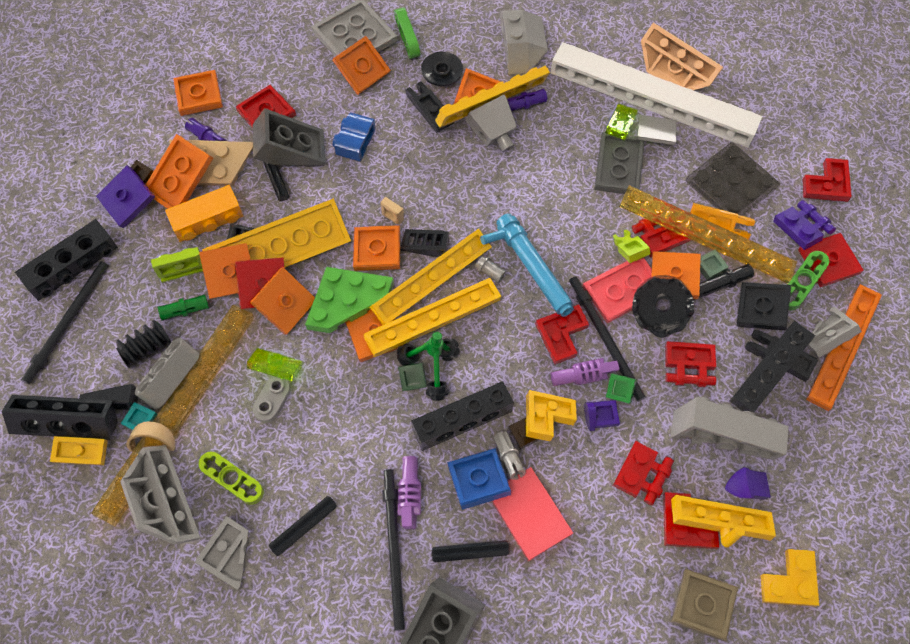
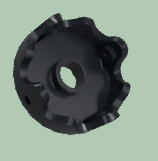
(666, 321)

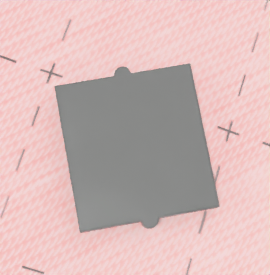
(657, 129)

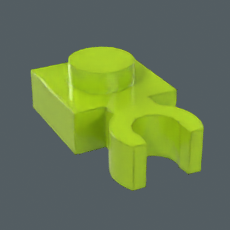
(631, 248)

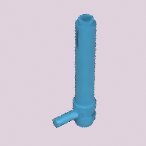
(516, 237)

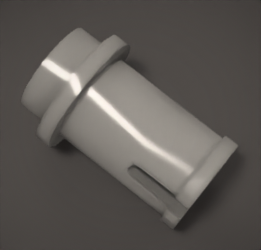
(489, 268)

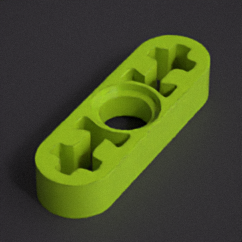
(241, 493)

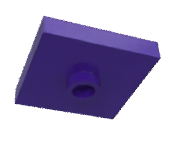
(125, 196)

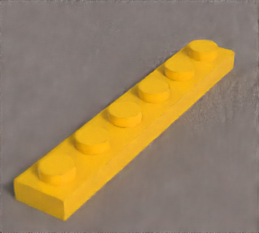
(516, 85)
(429, 278)
(431, 317)

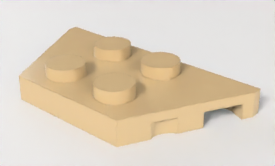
(227, 163)

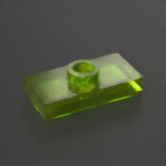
(621, 121)
(274, 364)

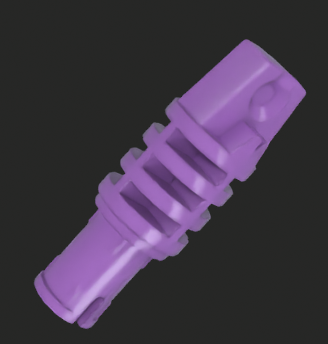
(584, 372)
(409, 493)

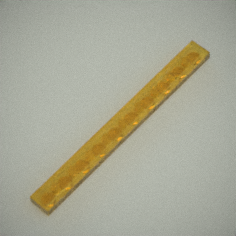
(180, 403)

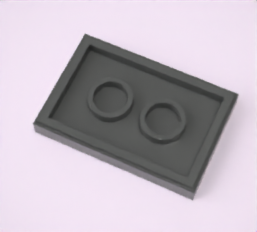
(619, 164)

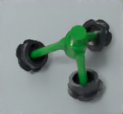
(437, 348)

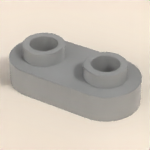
(273, 398)

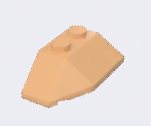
(677, 61)

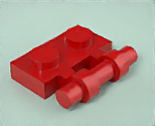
(658, 239)
(690, 356)
(635, 470)

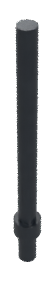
(584, 299)
(40, 360)
(390, 496)

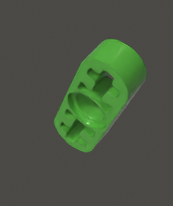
(407, 33)
(814, 276)

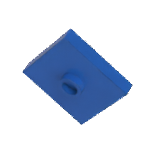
(479, 479)

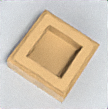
(392, 211)

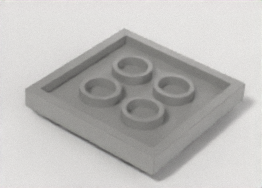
(352, 24)

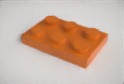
(178, 172)

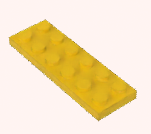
(295, 236)

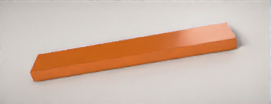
(838, 361)

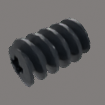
(142, 343)

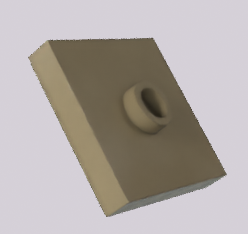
(704, 605)

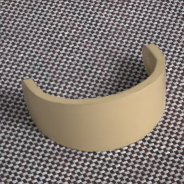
(153, 430)

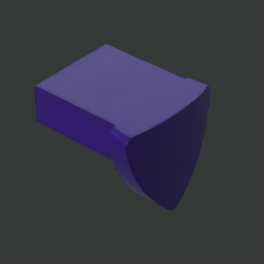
(601, 414)
(748, 484)

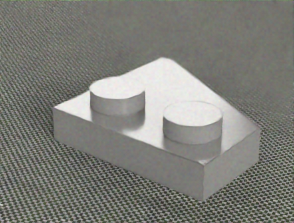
(833, 332)
(226, 553)

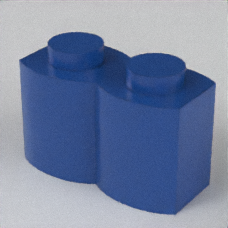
(354, 136)

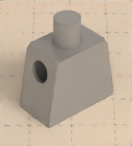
(493, 123)

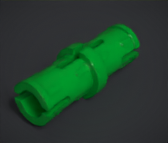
(183, 307)

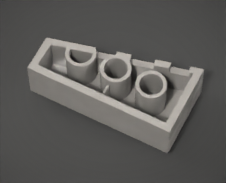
(730, 429)

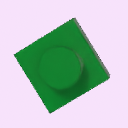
(621, 388)

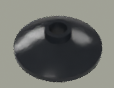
(442, 62)

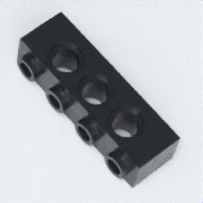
(56, 260)
(772, 368)
(462, 415)
(60, 417)

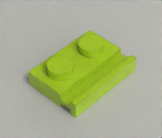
(177, 264)

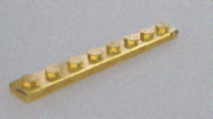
(708, 234)

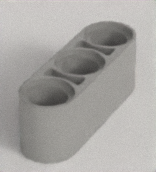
(167, 373)

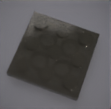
(732, 181)

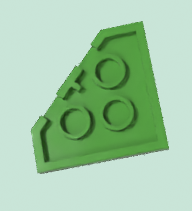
(345, 297)

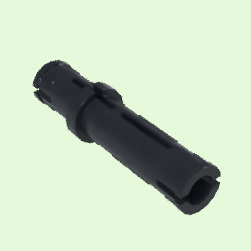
(727, 279)

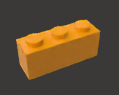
(204, 213)

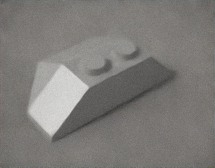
(522, 40)
(158, 498)

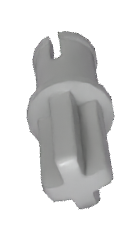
(509, 455)

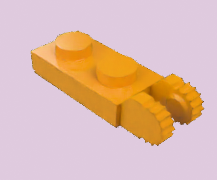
(723, 218)

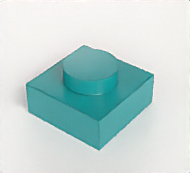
(137, 415)

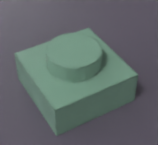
(712, 264)

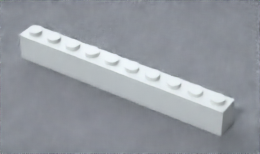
(656, 94)

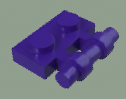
(799, 228)

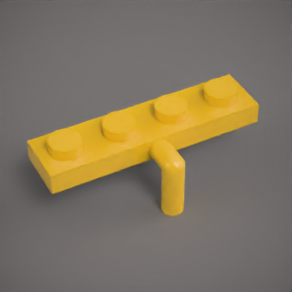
(727, 519)

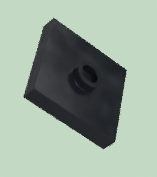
(764, 306)

